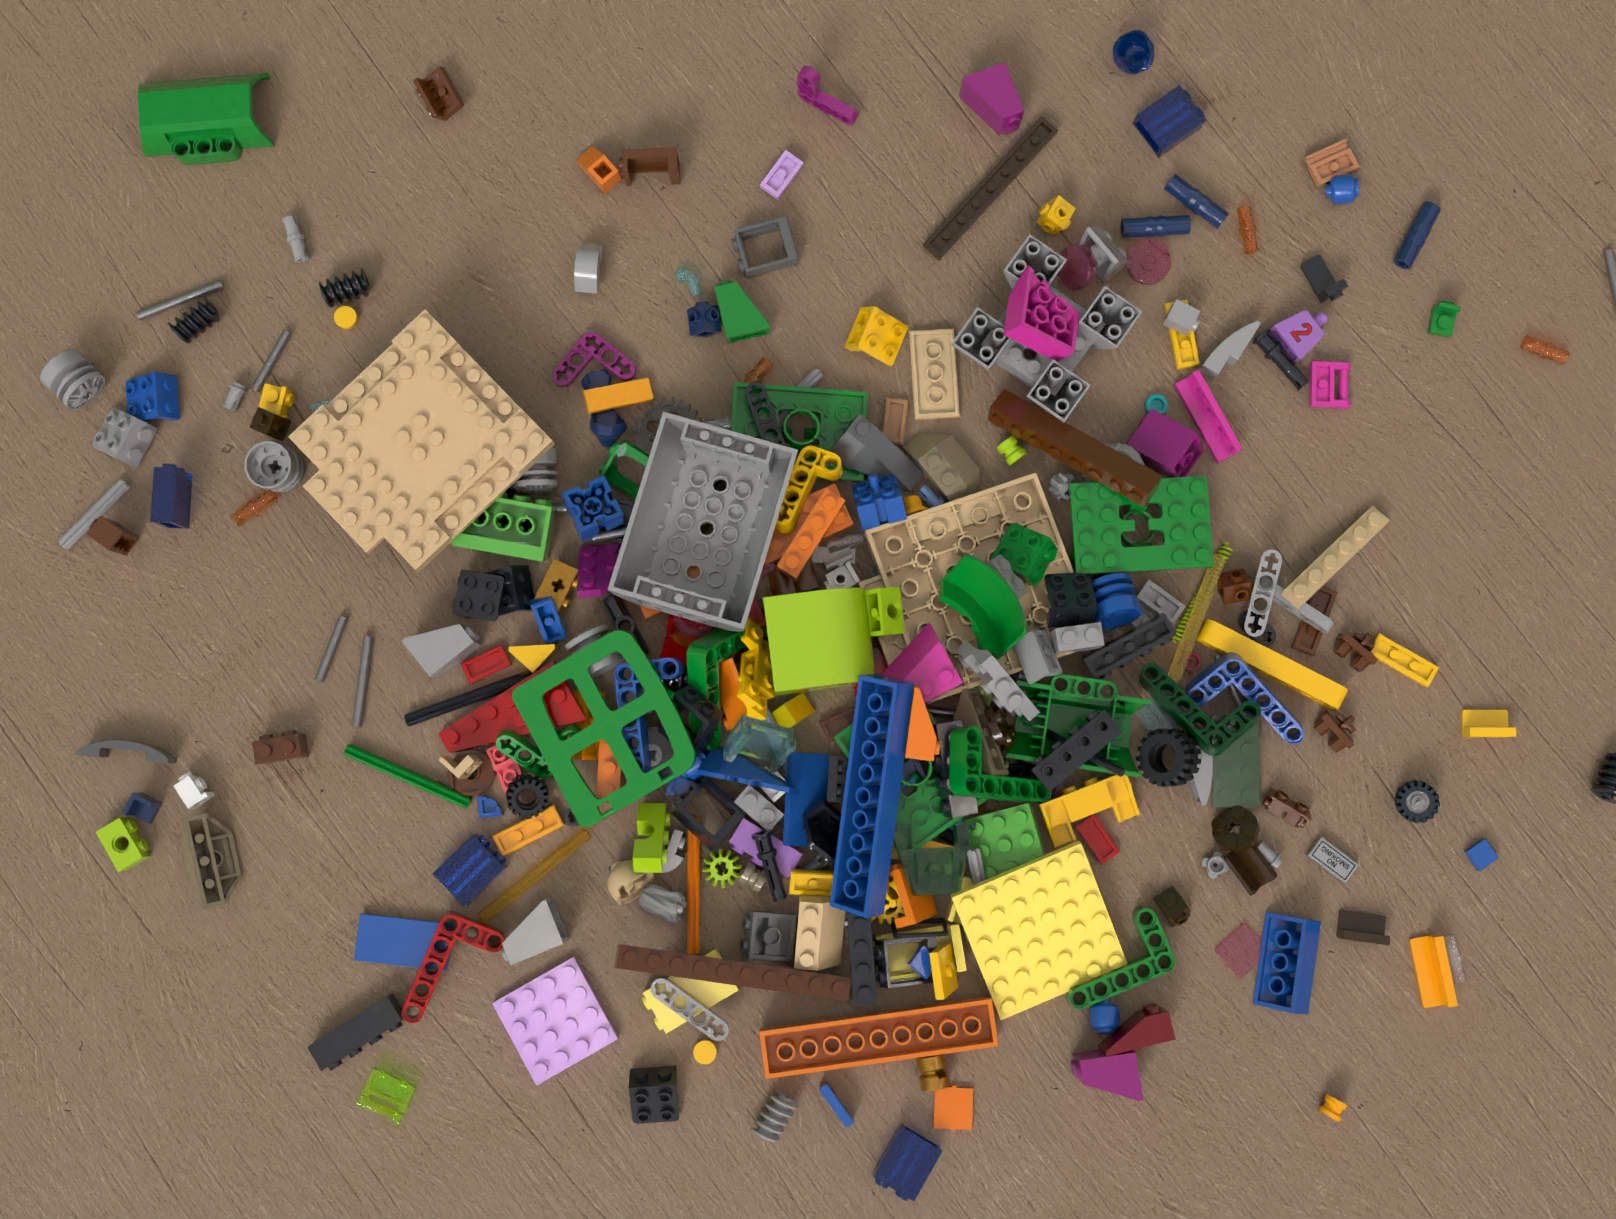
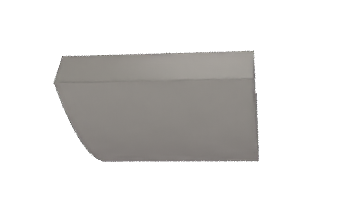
(1154, 602)

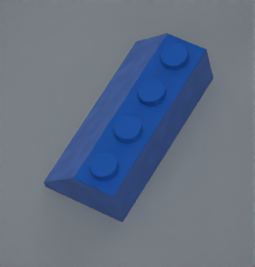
(1288, 970)

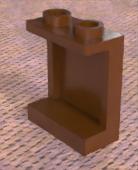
(650, 160)

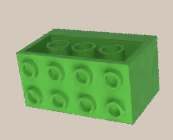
(513, 538)

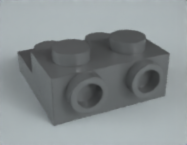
(768, 935)

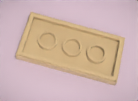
(934, 374)

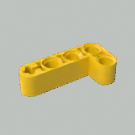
(802, 489)

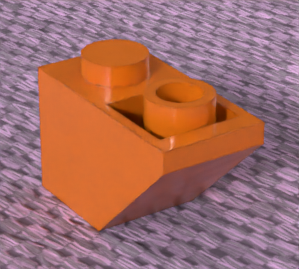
(599, 169)

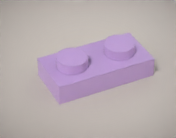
(781, 174)

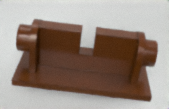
(1280, 802)

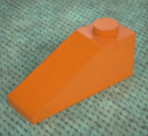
(921, 737)

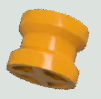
(1333, 1107)

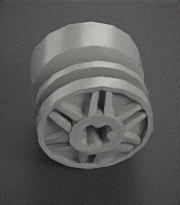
(72, 379)
(262, 463)
(538, 478)
(589, 636)

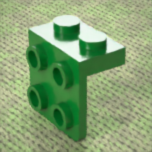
(1026, 552)

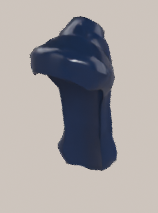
(605, 424)

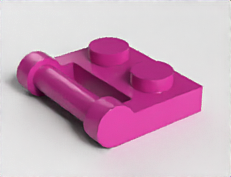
(1322, 384)

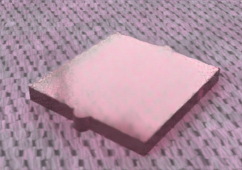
(1241, 951)

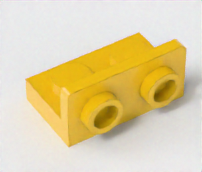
(276, 399)

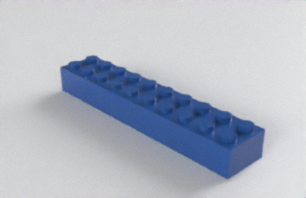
(871, 794)

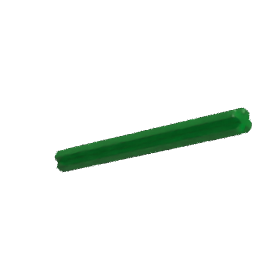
(407, 776)

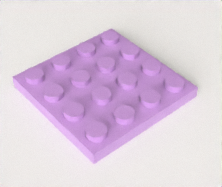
(555, 1020)

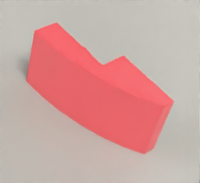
(504, 766)

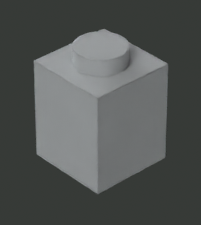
(1182, 318)

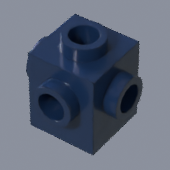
(704, 320)

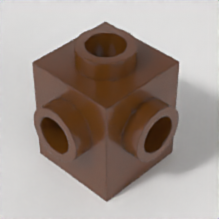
(1235, 586)

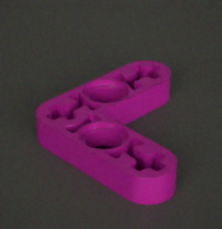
(809, 91)
(588, 354)

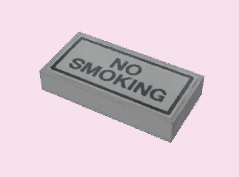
(1332, 860)

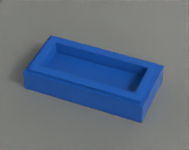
(836, 1104)

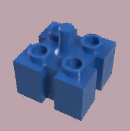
(878, 501)
(593, 508)

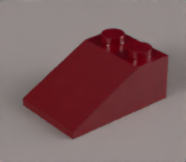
(1142, 1029)

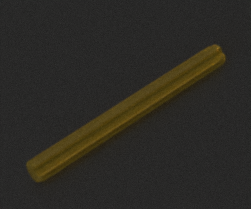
(1196, 619)
(534, 876)

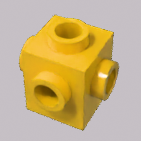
(1055, 215)

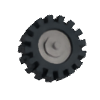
(1417, 801)

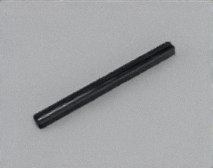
(464, 699)

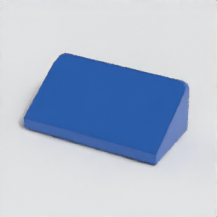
(548, 619)

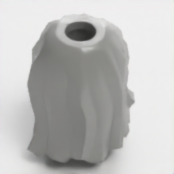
(662, 903)

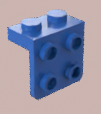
(153, 397)

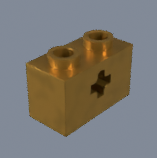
(555, 575)

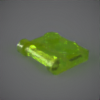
(389, 1089)

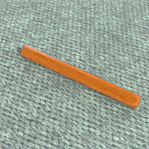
(693, 893)

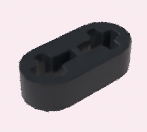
(1272, 635)

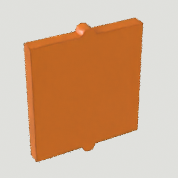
(953, 1108)

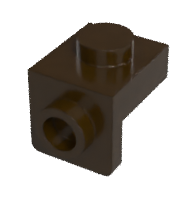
(270, 424)
(1173, 907)

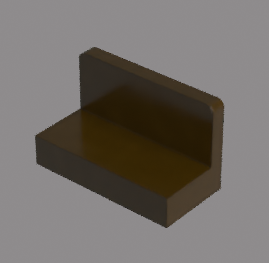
(1250, 868)
(1362, 927)

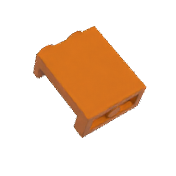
(915, 906)

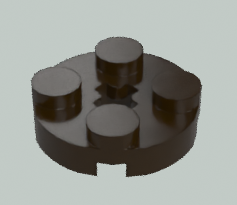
(999, 727)
(1233, 817)

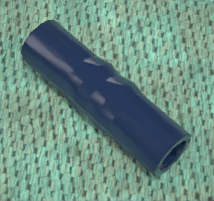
(1196, 201)
(1155, 226)
(1417, 235)

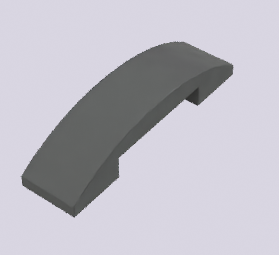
(102, 748)

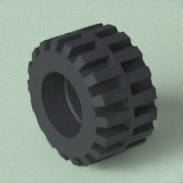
(1151, 757)

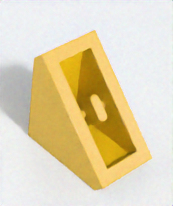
(534, 656)
(793, 711)

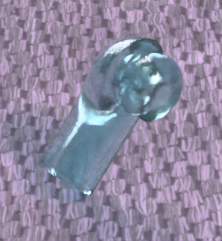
(691, 279)

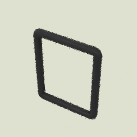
(922, 934)

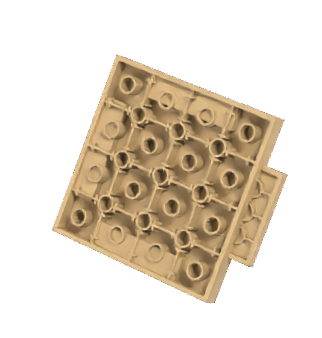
(417, 445)
(931, 542)

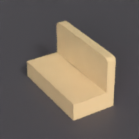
(465, 768)

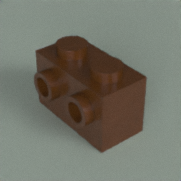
(279, 749)

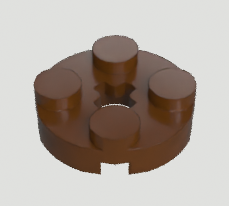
(482, 780)

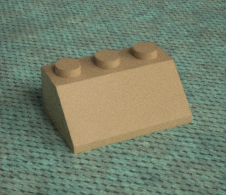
(818, 934)

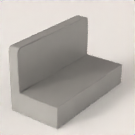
(1037, 656)

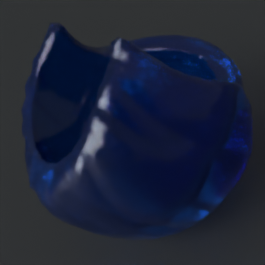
(1131, 50)

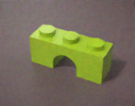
(650, 852)

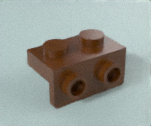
(439, 94)

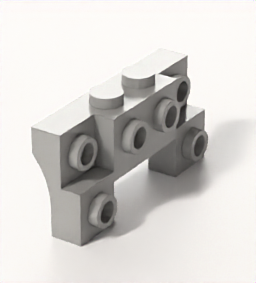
(996, 681)

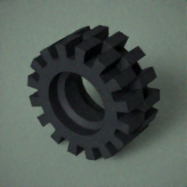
(527, 783)

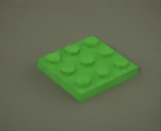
(1006, 838)

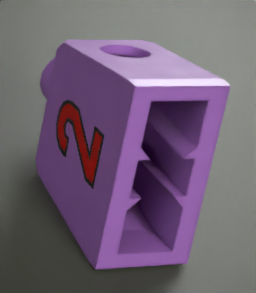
(1299, 333)

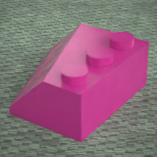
(1041, 318)
(927, 665)

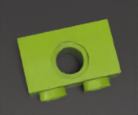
(884, 611)
(111, 838)

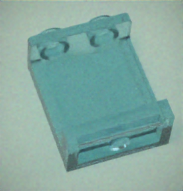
(760, 741)

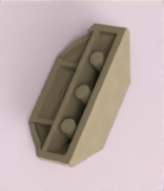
(944, 464)
(971, 712)
(209, 859)

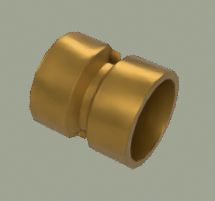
(933, 1072)

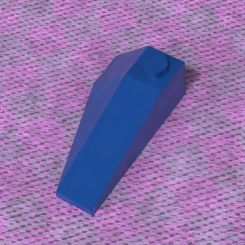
(742, 771)

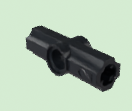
(619, 613)

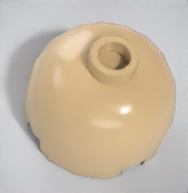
(625, 883)

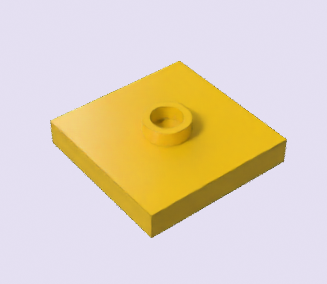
(943, 970)

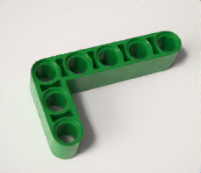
(703, 670)
(967, 776)
(1130, 970)

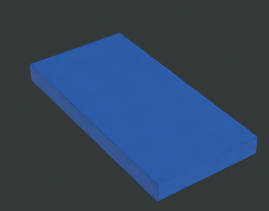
(809, 775)
(396, 940)

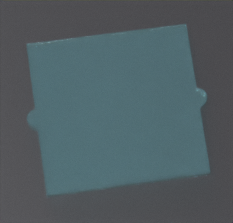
(1155, 717)

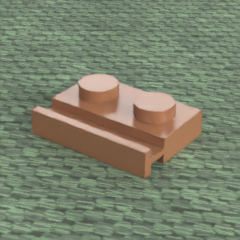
(1331, 161)

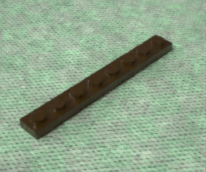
(990, 188)

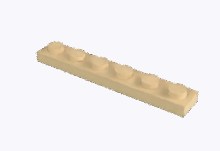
(1335, 557)

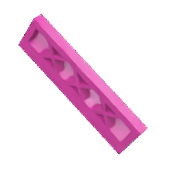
(1208, 416)

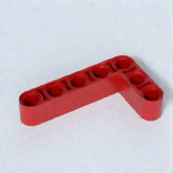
(441, 956)

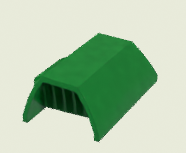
(199, 116)
(1066, 709)

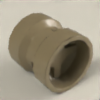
(753, 876)

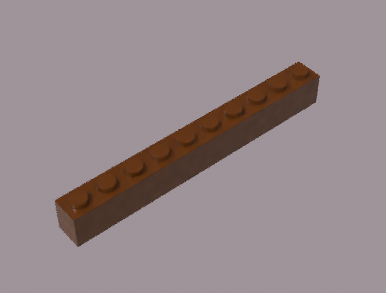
(732, 972)

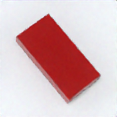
(486, 664)
(1097, 839)

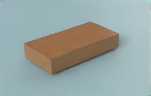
(895, 419)

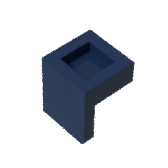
(142, 807)

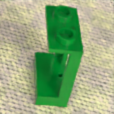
(610, 470)

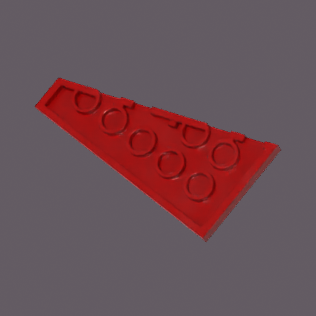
(501, 713)

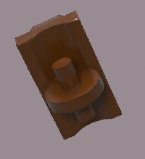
(1363, 656)
(1328, 723)

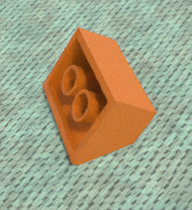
(729, 687)

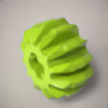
(729, 865)

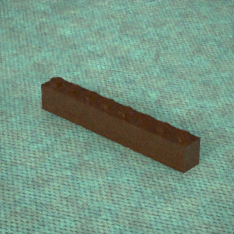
(1074, 448)

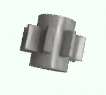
(1060, 485)

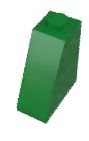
(738, 313)

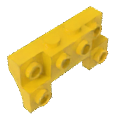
(756, 674)
(1085, 801)

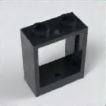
(705, 711)
(695, 826)
(881, 955)

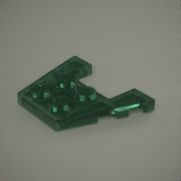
(934, 869)

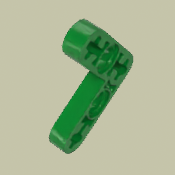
(523, 744)

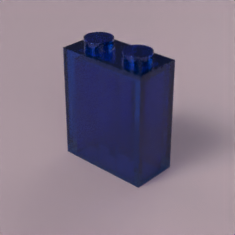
(1169, 121)
(171, 497)
(471, 869)
(906, 1163)

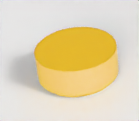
(346, 317)
(705, 1051)

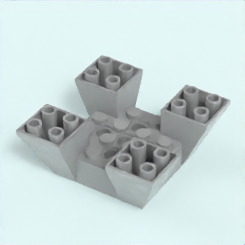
(1051, 381)

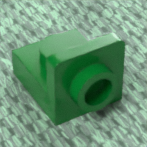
(1443, 318)

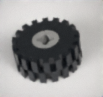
(662, 747)

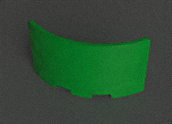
(987, 601)

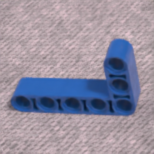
(623, 686)
(1250, 691)

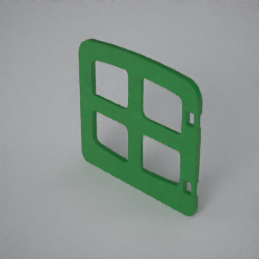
(606, 726)

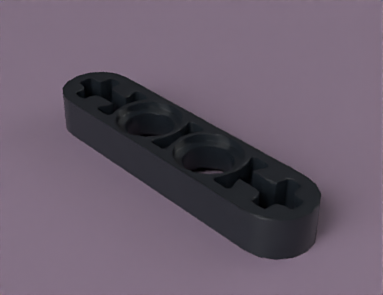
(771, 422)

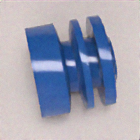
(1116, 600)

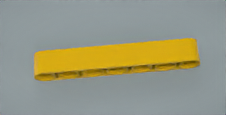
(1273, 665)

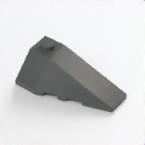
(870, 451)

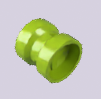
(1012, 451)

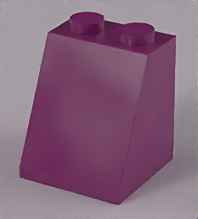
(993, 98)
(1166, 445)
(1109, 1073)

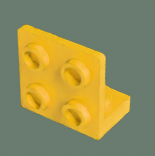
(876, 334)

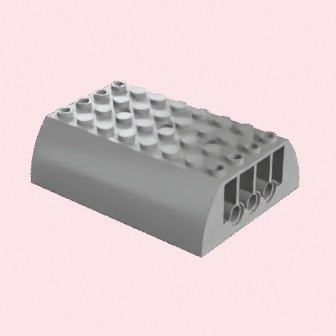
(678, 499)

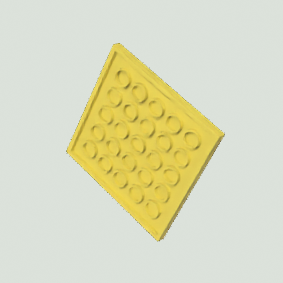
(1039, 929)

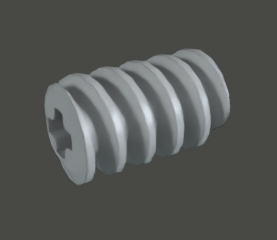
(776, 1116)

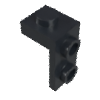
(1322, 280)

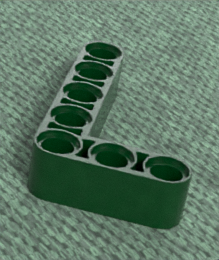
(1196, 714)

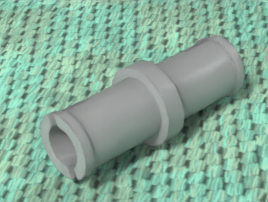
(295, 239)

